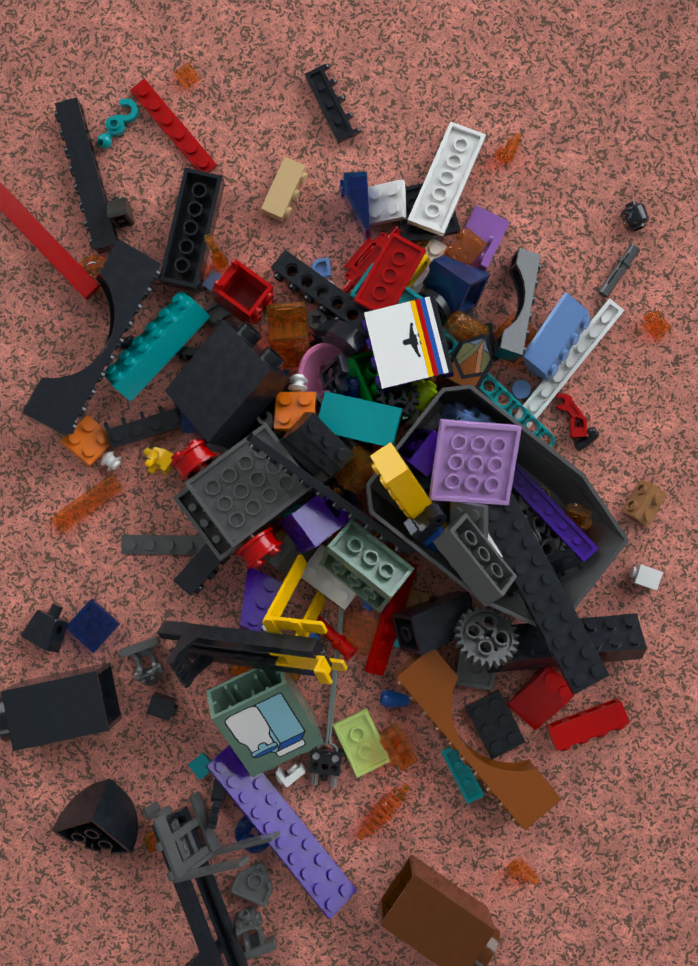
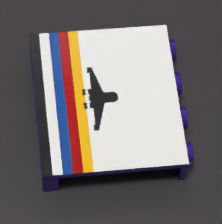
(407, 343)

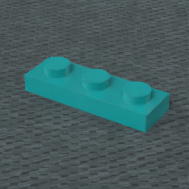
(463, 775)

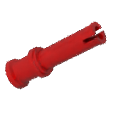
(339, 641)

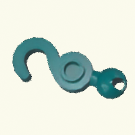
(116, 124)

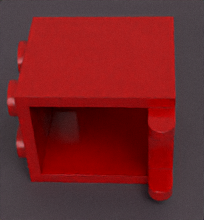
(243, 293)

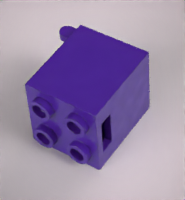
(313, 523)

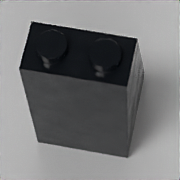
(431, 622)

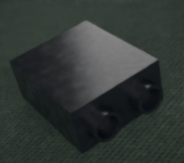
(228, 383)

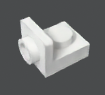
(294, 773)

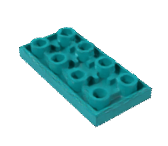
(360, 419)

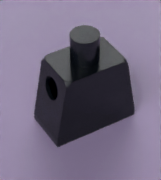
(46, 629)

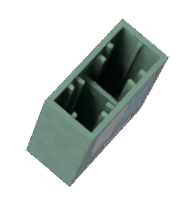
(263, 718)

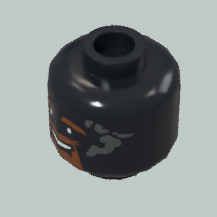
(634, 216)

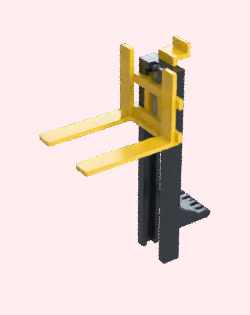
(254, 648)

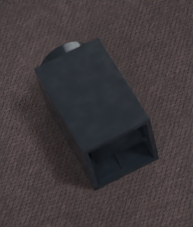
(59, 707)

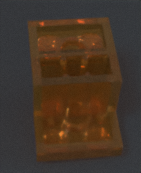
(288, 331)

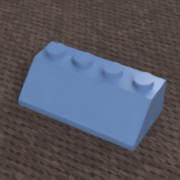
(556, 337)

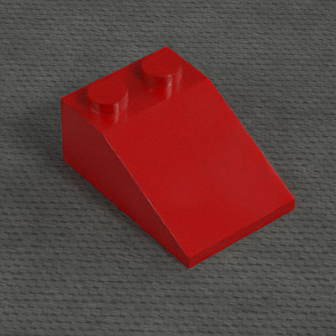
(541, 697)

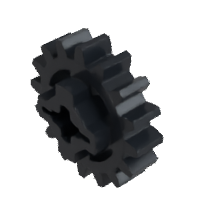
(404, 403)

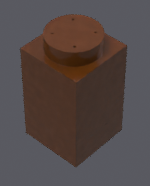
(438, 917)

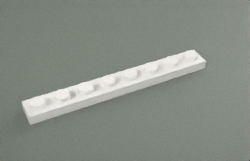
(588, 340)

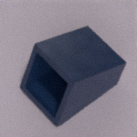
(456, 283)

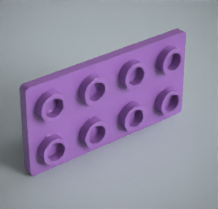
(491, 230)

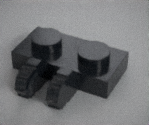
(333, 375)

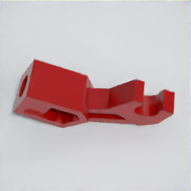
(574, 412)

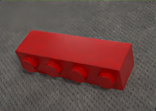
(587, 724)

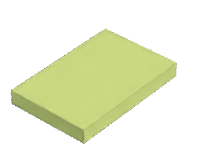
(361, 742)

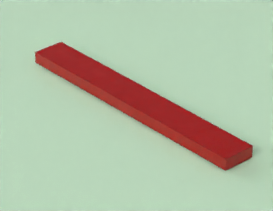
(47, 244)

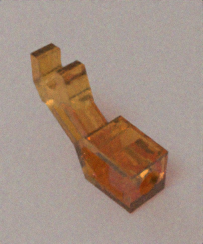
(218, 257)

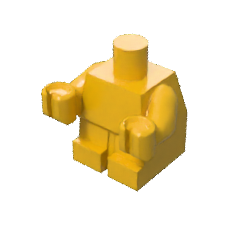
(158, 459)

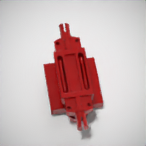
(363, 259)

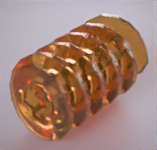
(465, 326)

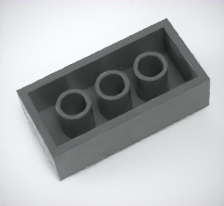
(475, 559)

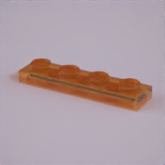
(87, 503)

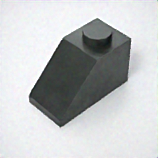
(120, 212)

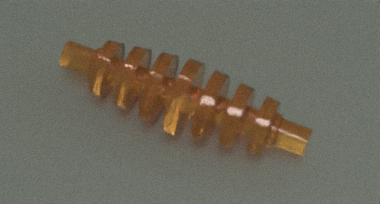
(383, 811)

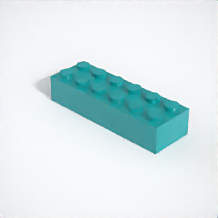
(156, 345)

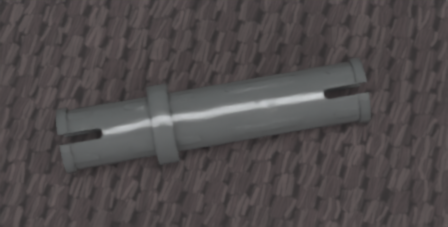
(622, 265)

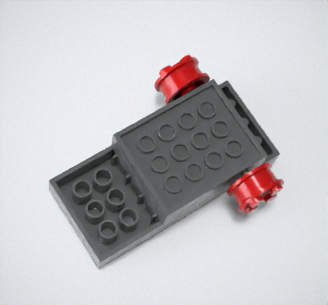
(240, 494)

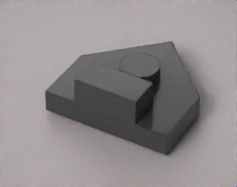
(253, 884)

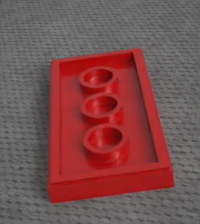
(390, 273)

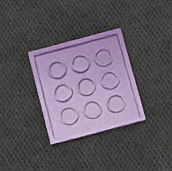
(474, 462)

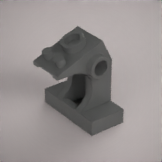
(150, 675)
(256, 943)

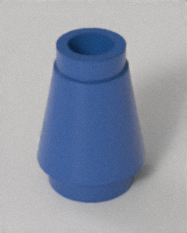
(393, 699)

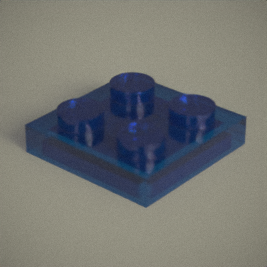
(93, 625)

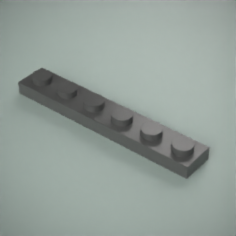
(162, 544)

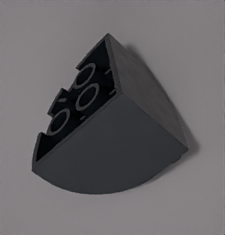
(100, 819)

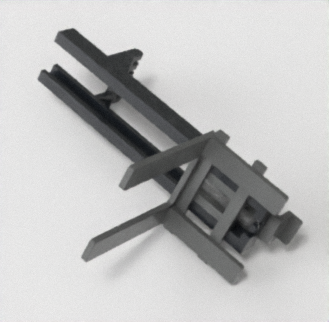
(189, 860)

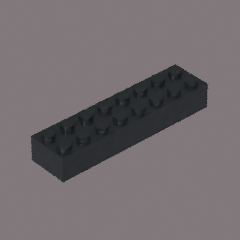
(612, 636)

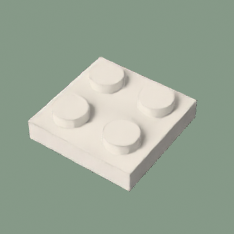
(387, 202)

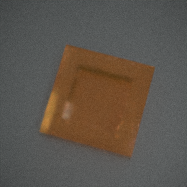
(186, 75)

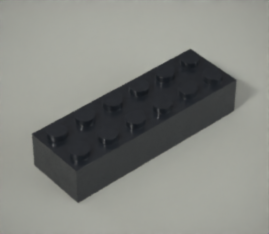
(192, 220)

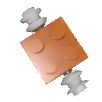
(293, 404)
(90, 443)

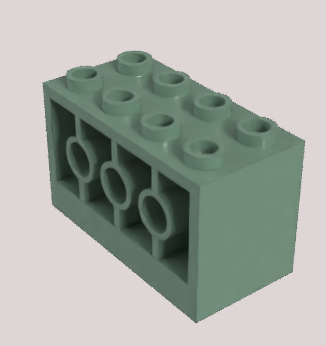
(365, 565)

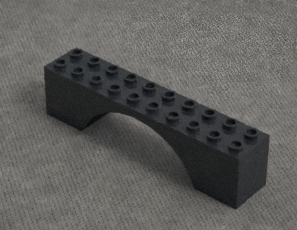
(125, 282)

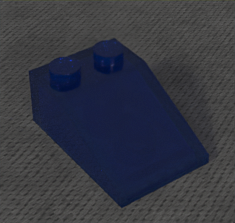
(355, 192)

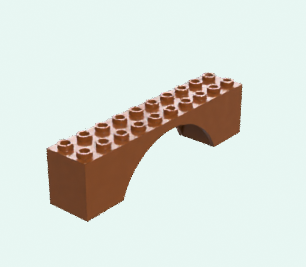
(516, 784)

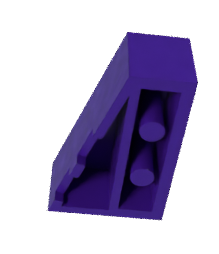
(257, 598)

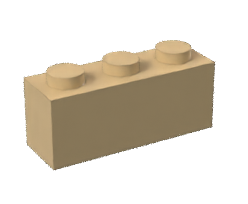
(284, 189)

